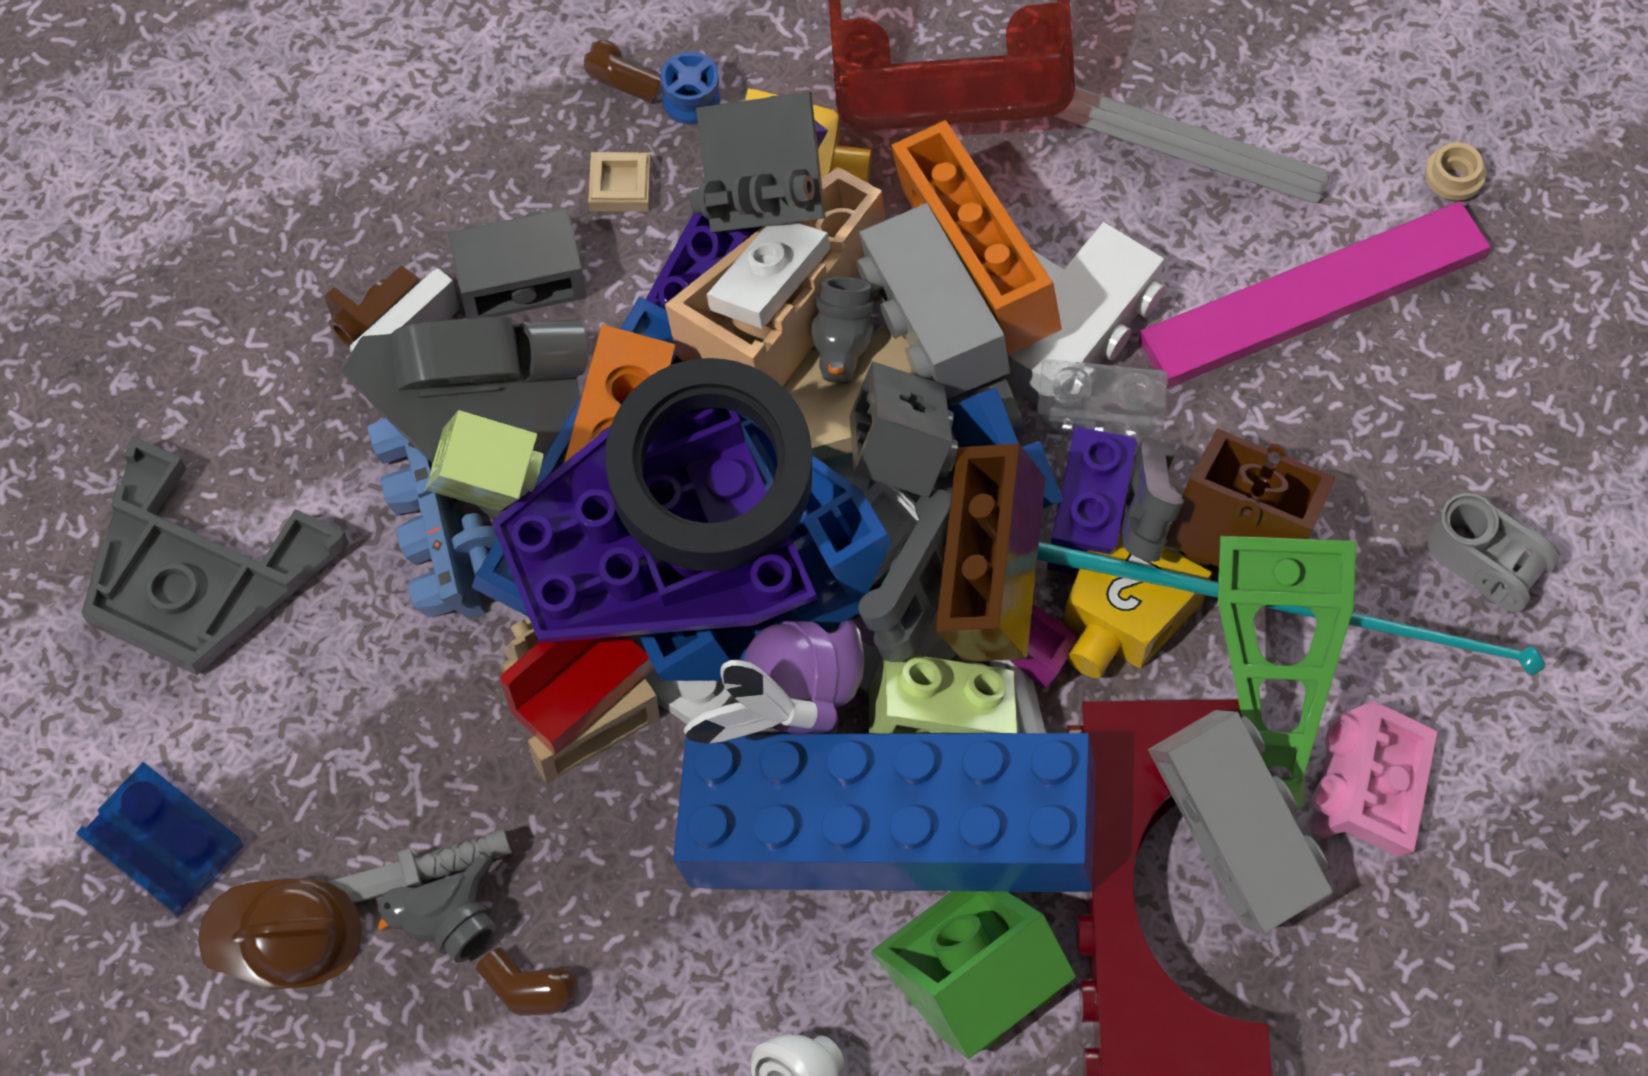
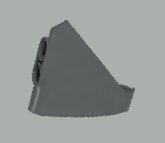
(475, 366)

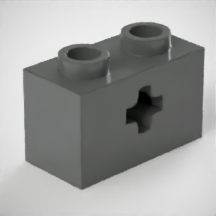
(902, 430)

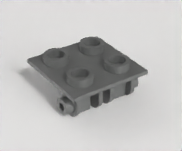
(759, 163)

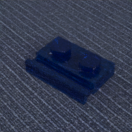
(160, 839)

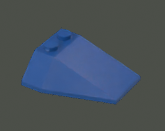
(840, 550)

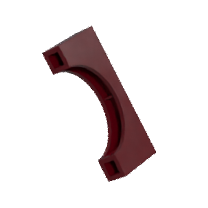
(1136, 1009)

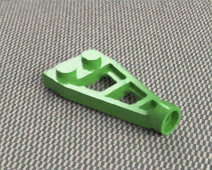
(1290, 574)

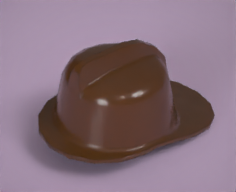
(281, 933)

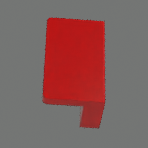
(570, 684)

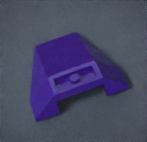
(595, 581)

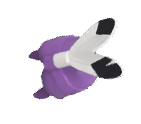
(788, 682)

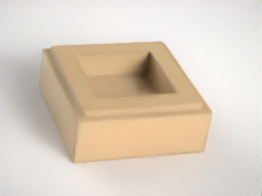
(619, 181)

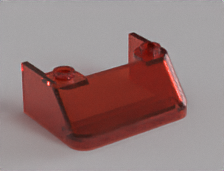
(1024, 84)

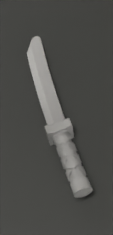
(414, 871)

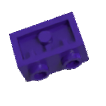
(1093, 493)

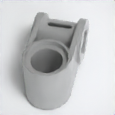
(1494, 551)

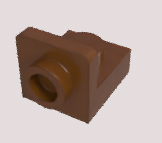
(353, 320)

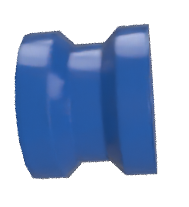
(691, 73)

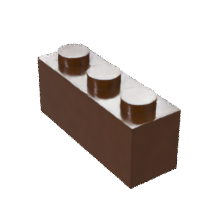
(991, 553)

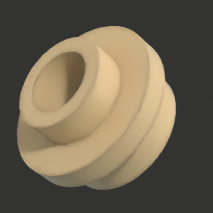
(1460, 158)

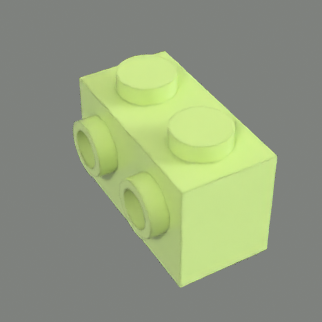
(941, 698)

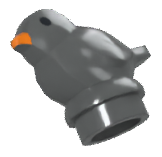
(842, 326)
(443, 912)

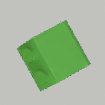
(976, 966)

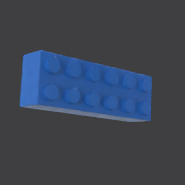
(888, 812)

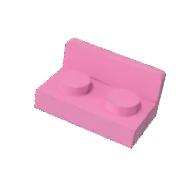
(1374, 778)

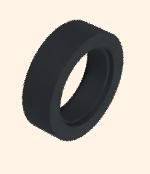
(692, 387)

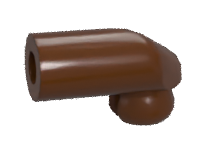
(607, 67)
(527, 992)

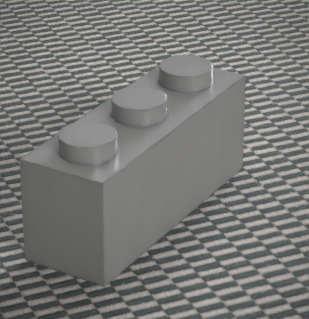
(932, 302)
(1242, 819)

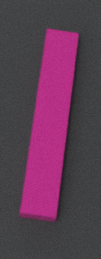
(1314, 294)

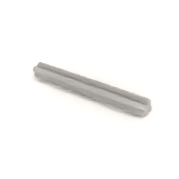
(1196, 145)

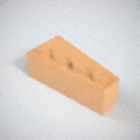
(787, 337)

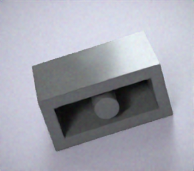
(517, 264)

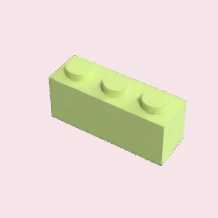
(484, 462)

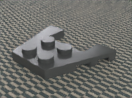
(180, 590)

